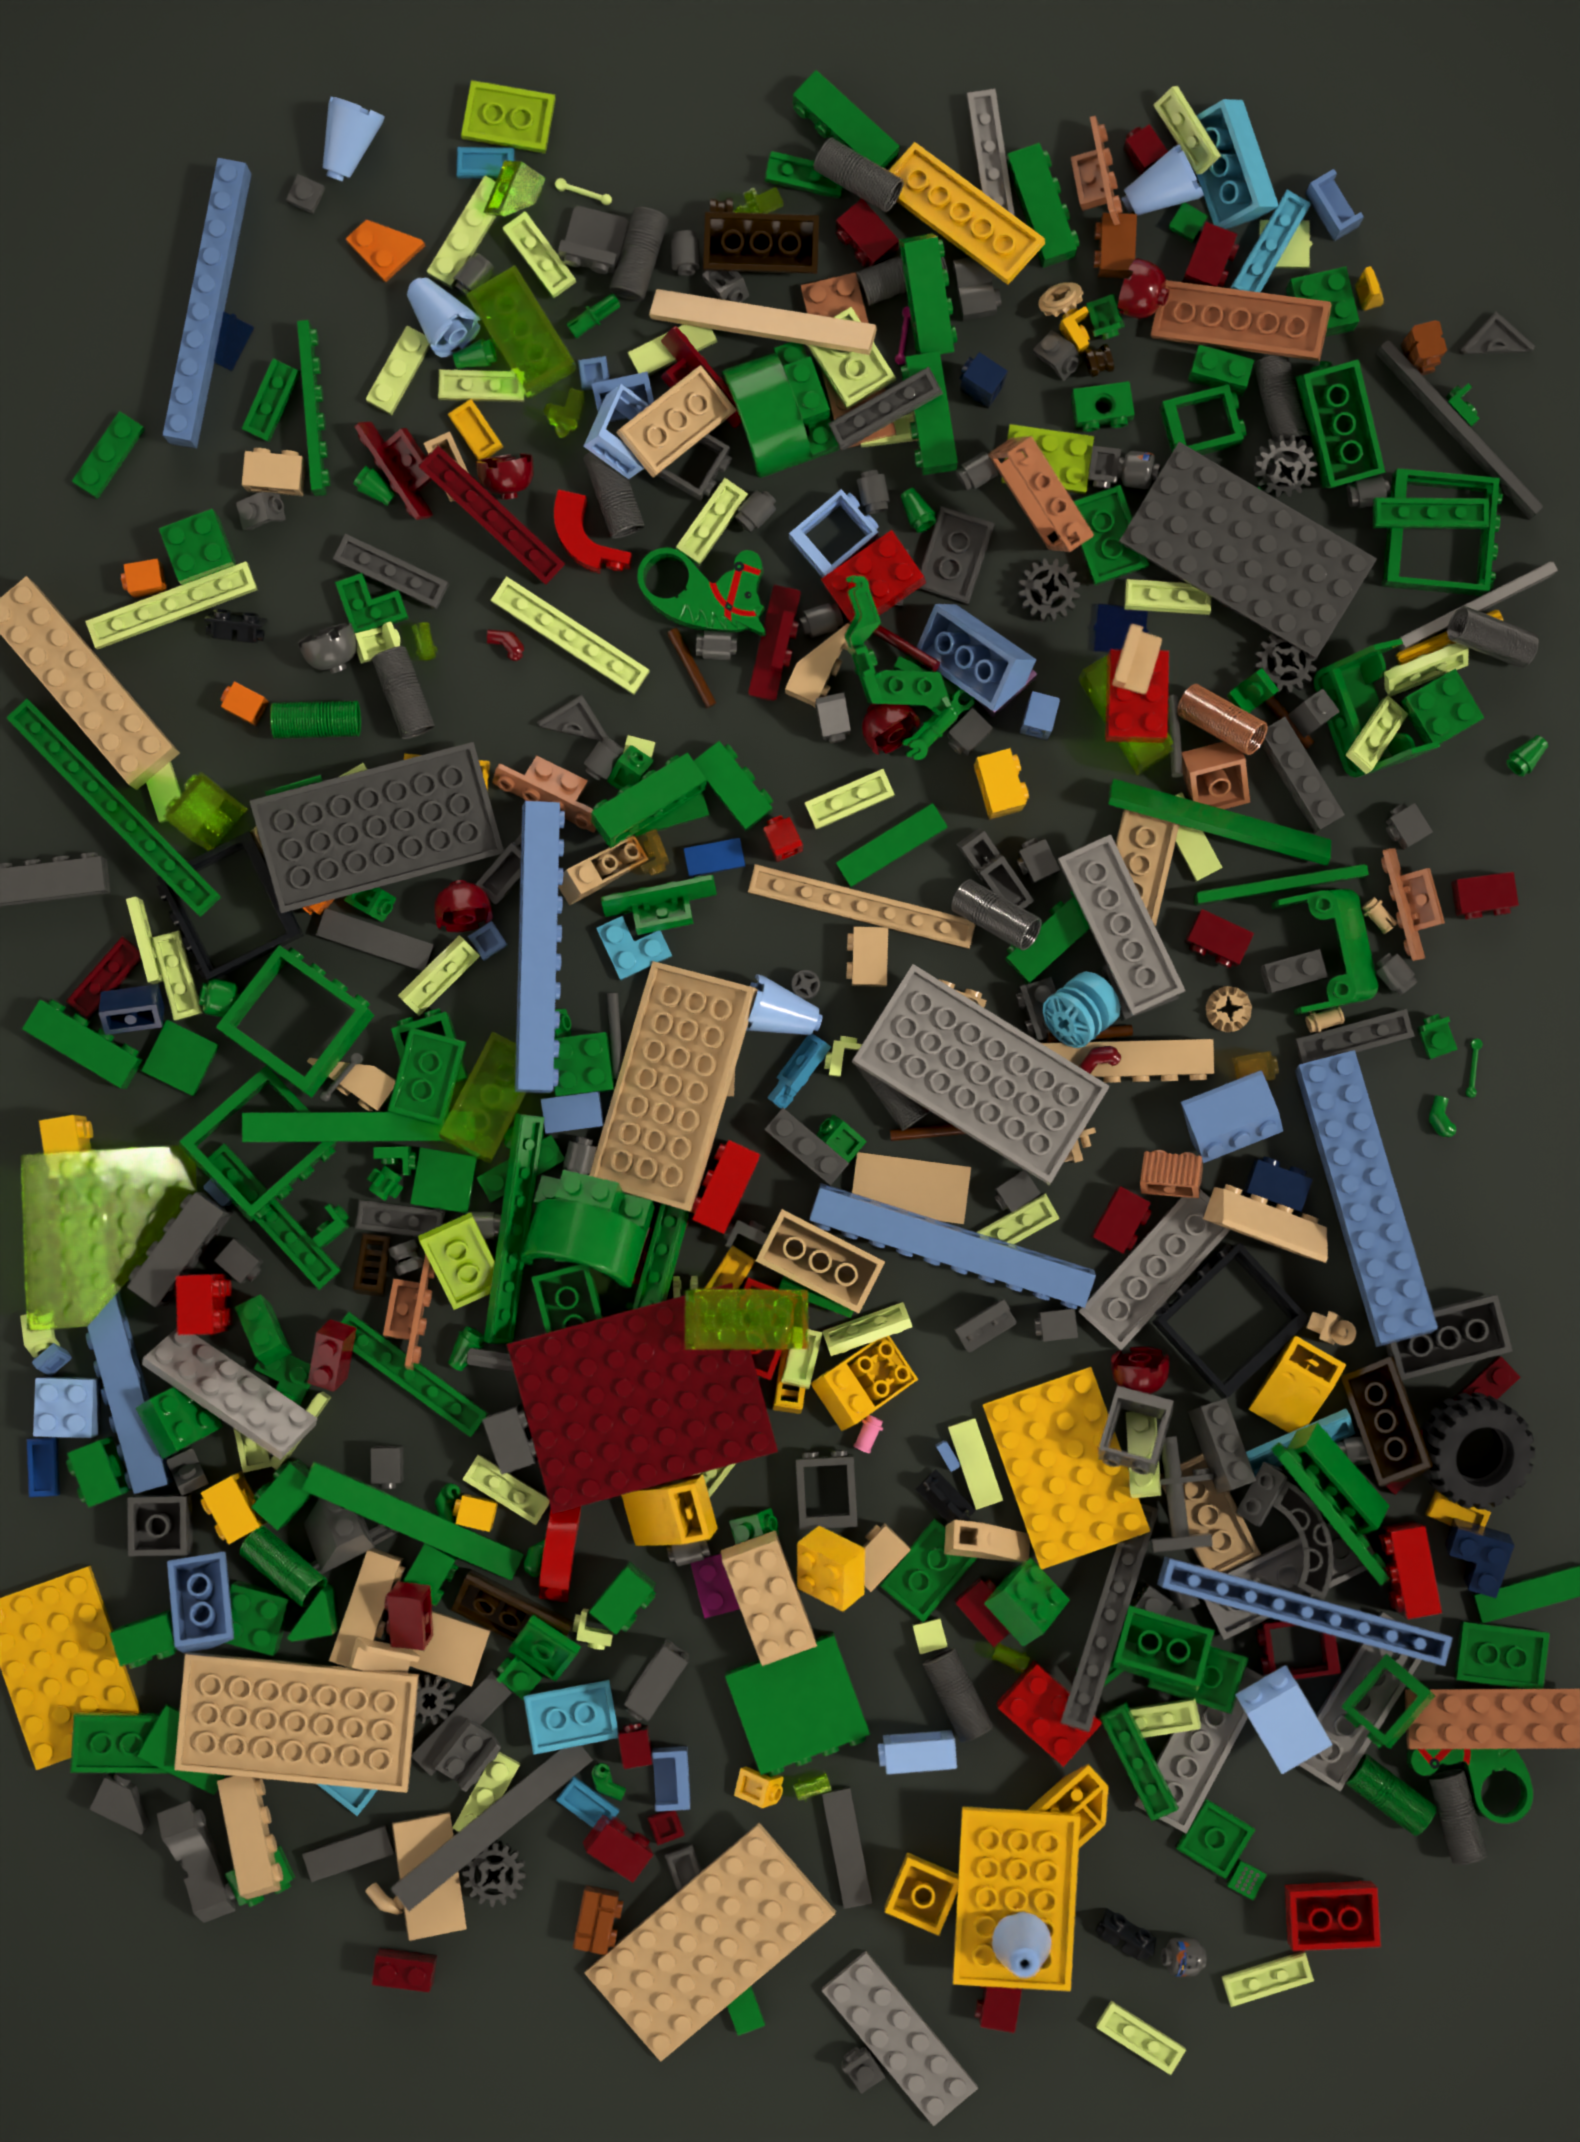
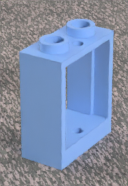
(605, 444)
(809, 550)
(918, 1752)

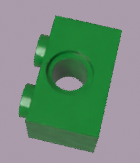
(1115, 395)

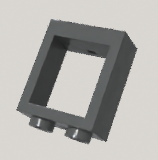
(708, 483)
(1143, 1404)
(837, 1520)
(656, 1680)

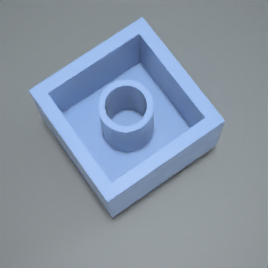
(66, 1407)

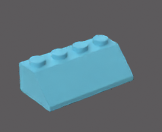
(1238, 182)

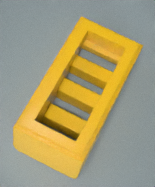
(1369, 290)
(786, 1406)

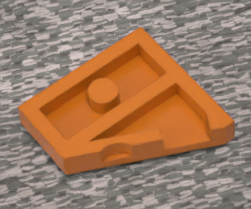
(384, 247)

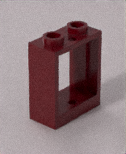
(1328, 1648)

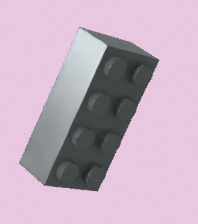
(179, 1248)
(1464, 1335)

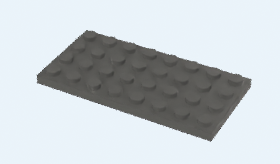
(1247, 550)
(376, 827)

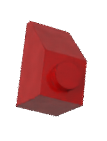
(782, 838)

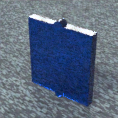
(231, 340)
(1114, 624)

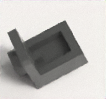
(1058, 354)
(1104, 466)
(260, 509)
(752, 1231)

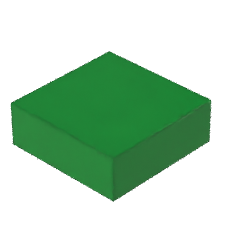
(1187, 222)

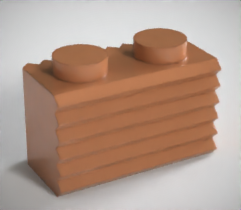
(1171, 1174)

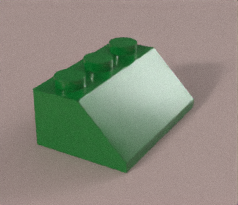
(1163, 1649)

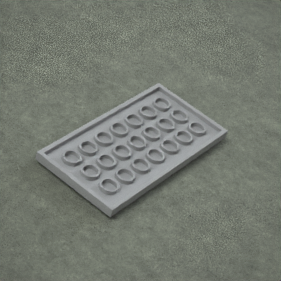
(980, 1074)

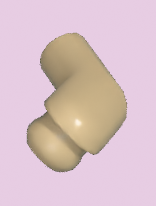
(384, 1902)

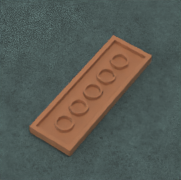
(830, 299)
(1243, 320)
(1497, 1719)

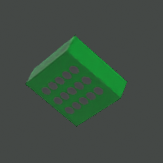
(1246, 1879)

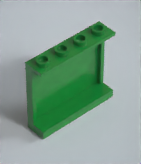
(797, 1706)

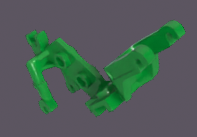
(897, 685)

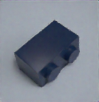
(982, 379)
(131, 1009)
(1278, 1184)

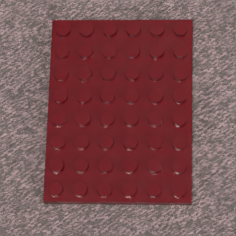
(631, 1408)

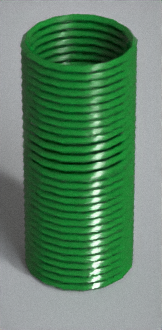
(306, 719)
(277, 1560)
(1398, 1799)

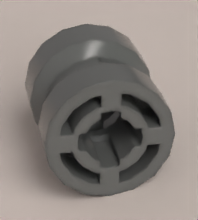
(404, 1251)

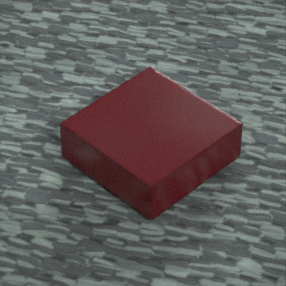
(666, 1826)

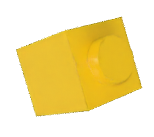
(475, 1512)

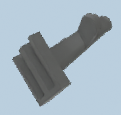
(1176, 1504)

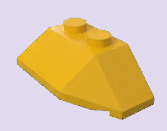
(1078, 1793)

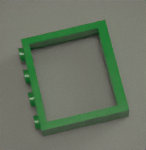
(1487, 551)
(335, 1050)
(221, 1115)

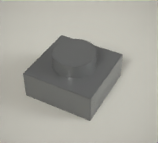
(305, 194)

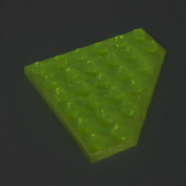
(92, 1224)

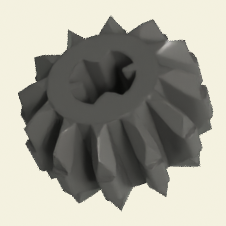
(441, 1701)

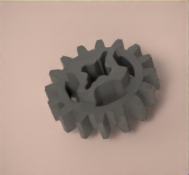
(1291, 455)
(1037, 588)
(1293, 669)
(502, 1883)

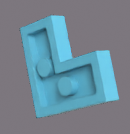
(631, 956)

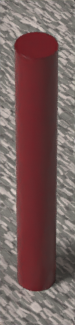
(907, 648)

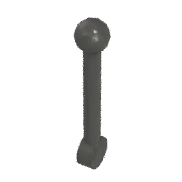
(357, 1059)

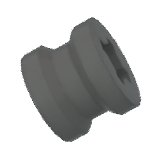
(803, 981)

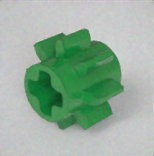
(385, 1183)

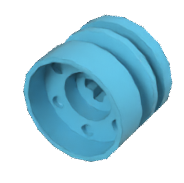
(1081, 1009)

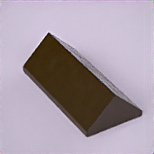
(761, 242)
(1387, 1422)
(502, 1608)

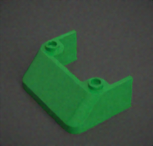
(1352, 691)
(1359, 976)

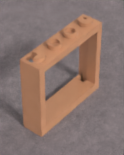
(1040, 493)

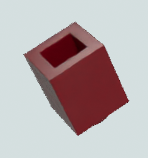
(1143, 148)
(635, 1745)

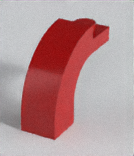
(568, 519)
(559, 1554)

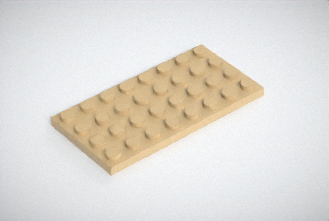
(673, 1084)
(296, 1722)
(710, 1942)

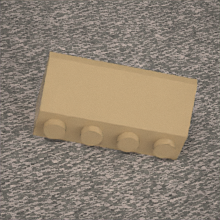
(1267, 1224)
(820, 1261)

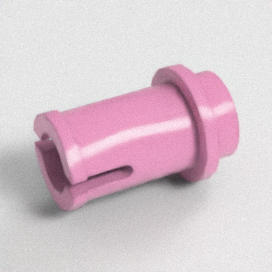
(868, 1433)

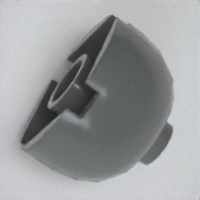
(330, 647)

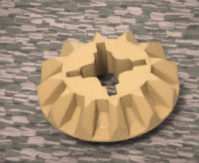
(1060, 298)
(1221, 1020)

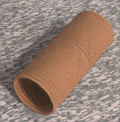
(1217, 718)

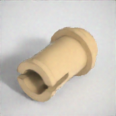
(1379, 915)
(1324, 1019)

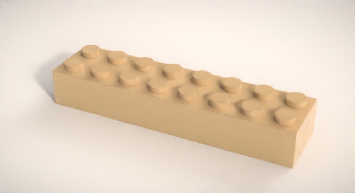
(83, 684)

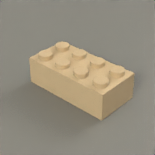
(768, 1598)

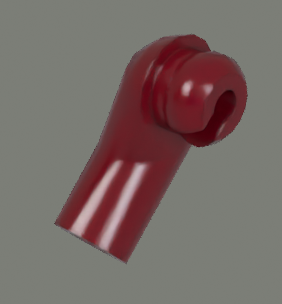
(509, 641)
(1100, 1055)

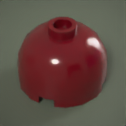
(1143, 290)
(505, 474)
(887, 726)
(462, 907)
(1141, 1370)

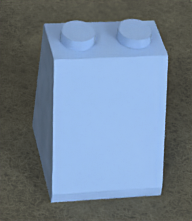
(1283, 1719)

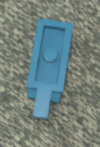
(798, 1070)

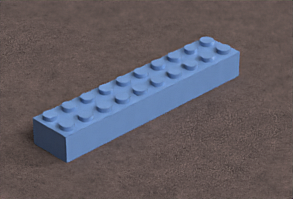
(1365, 1198)

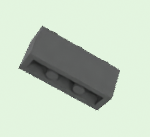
(806, 1146)
(1221, 1446)

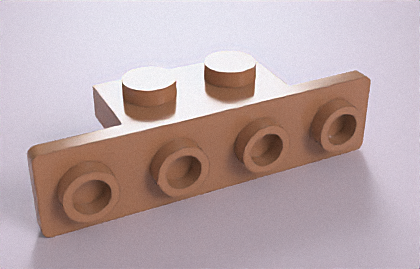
(1093, 177)
(548, 784)
(1415, 900)
(406, 1312)

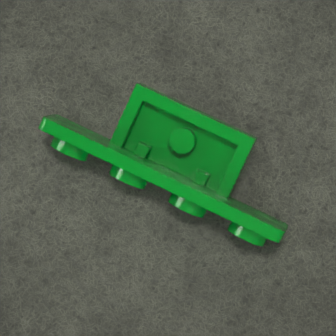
(660, 905)

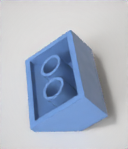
(1231, 1116)
(200, 1602)

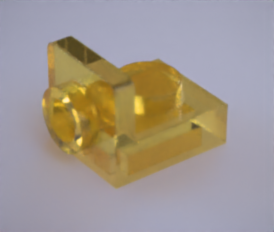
(655, 848)

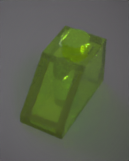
(514, 189)

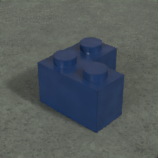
(1486, 1552)

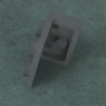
(593, 240)

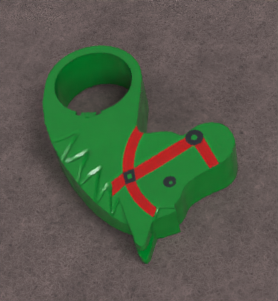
(706, 606)
(1477, 1767)

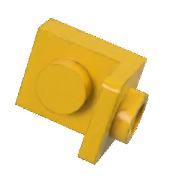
(1072, 332)
(758, 1788)

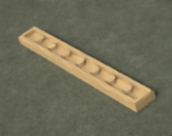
(763, 321)
(861, 906)

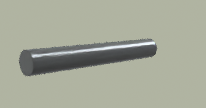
(1174, 732)
(615, 1033)

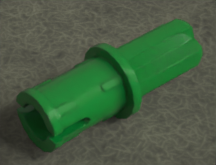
(593, 315)

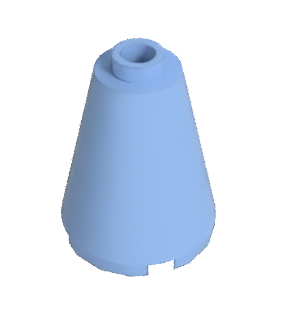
(347, 136)
(1163, 184)
(442, 317)
(781, 1010)
(1021, 1943)

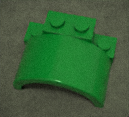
(775, 404)
(589, 1225)

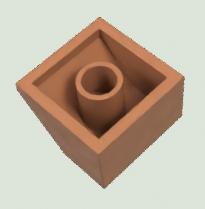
(1216, 775)

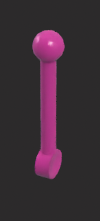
(900, 358)

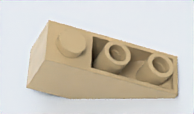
(814, 670)
(601, 869)
(366, 1083)
(986, 1541)

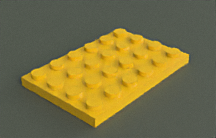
(1053, 1466)
(60, 1661)
(1008, 1867)

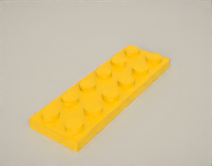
(965, 214)

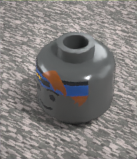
(1138, 469)
(1184, 1957)

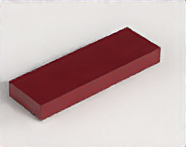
(105, 977)

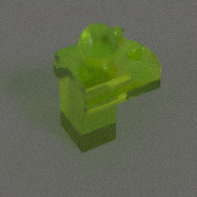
(762, 203)
(568, 416)

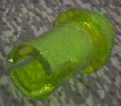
(424, 642)
(1011, 1658)
(811, 1787)

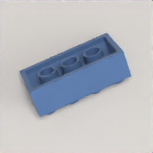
(975, 655)

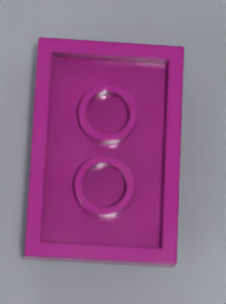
(714, 1586)

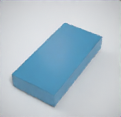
(481, 162)
(585, 1802)

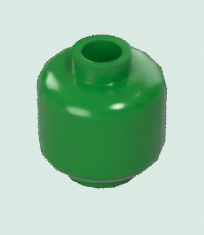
(218, 997)

